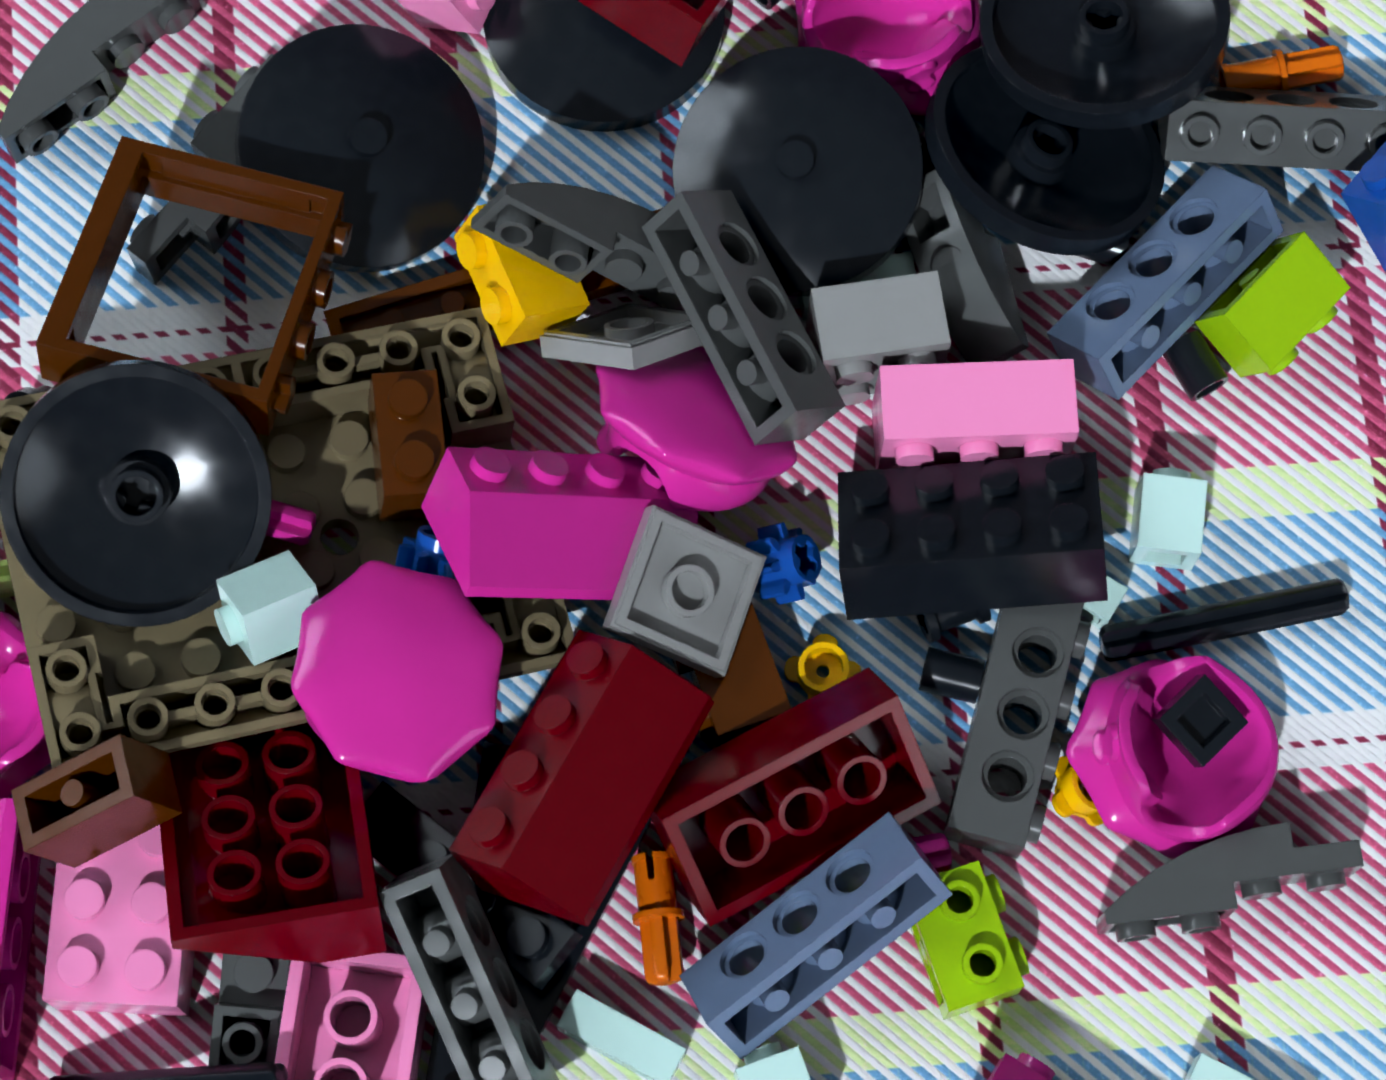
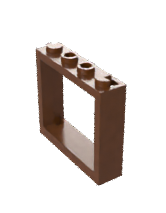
(217, 187)

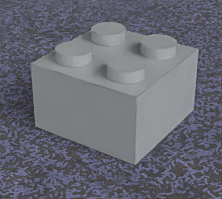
(877, 325)

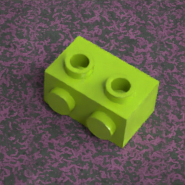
(1274, 306)
(967, 946)

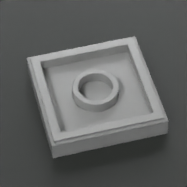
(622, 337)
(684, 591)

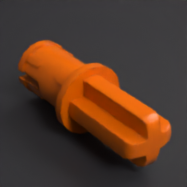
(1285, 70)
(658, 918)

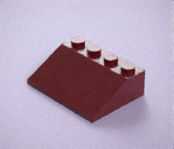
(271, 851)

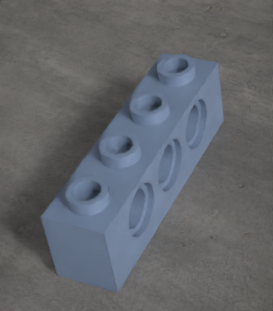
(1166, 281)
(814, 936)

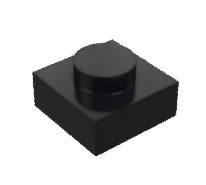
(1199, 720)

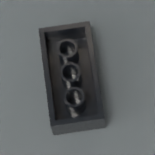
(971, 536)

